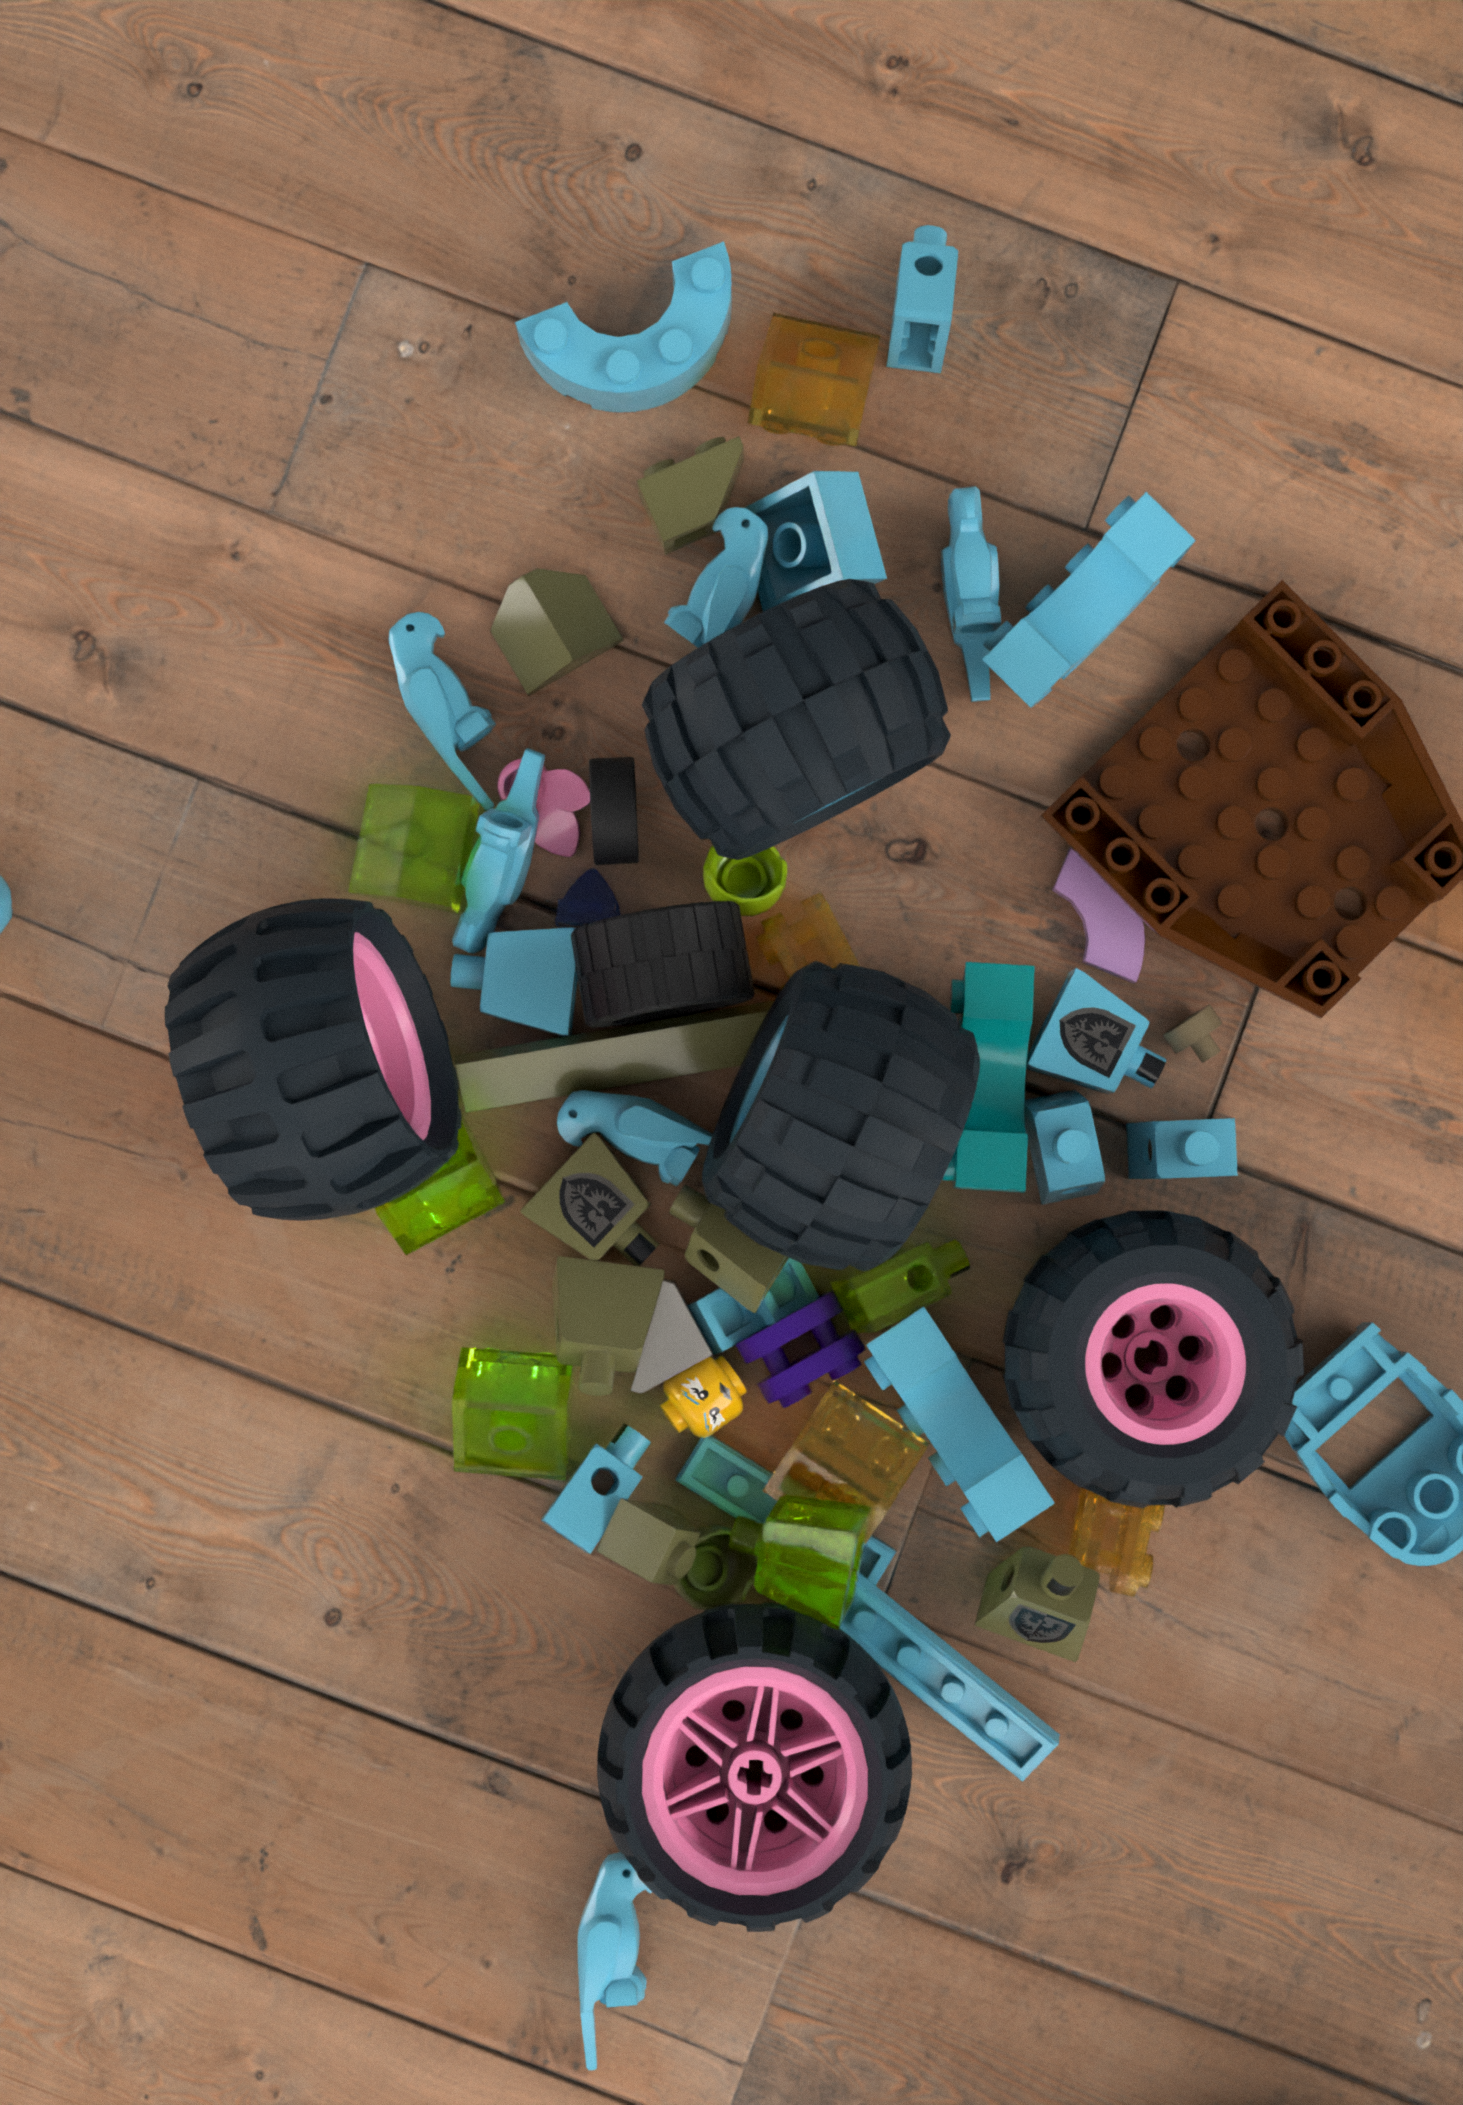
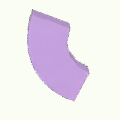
(1110, 926)

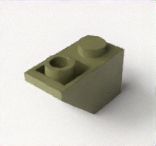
(691, 494)

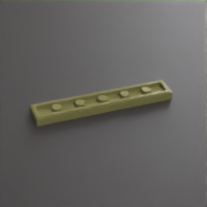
(608, 1057)

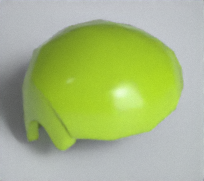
(750, 882)

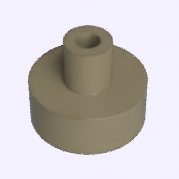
(1195, 1033)

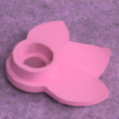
(558, 797)

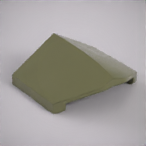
(551, 626)

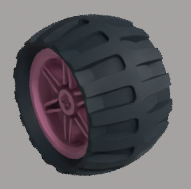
(313, 1060)
(832, 1830)

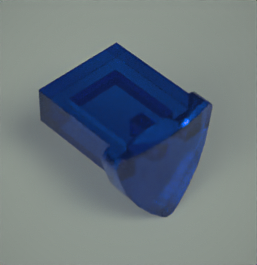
(586, 901)

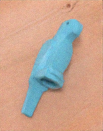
(727, 583)
(971, 586)
(437, 696)
(500, 856)
(635, 1128)
(609, 1947)

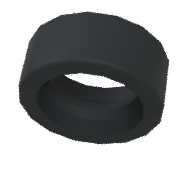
(613, 810)

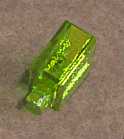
(883, 1295)
(807, 1554)

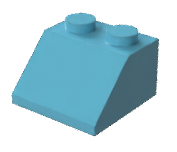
(816, 536)

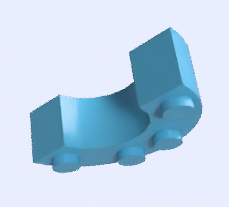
(643, 367)
(1091, 602)
(959, 1425)

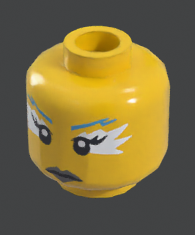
(703, 1397)

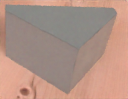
(671, 1342)

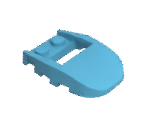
(1415, 1492)

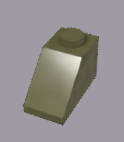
(650, 1541)

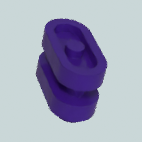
(789, 1380)

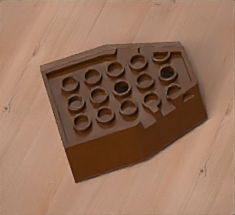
(1288, 731)

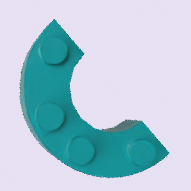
(998, 1009)

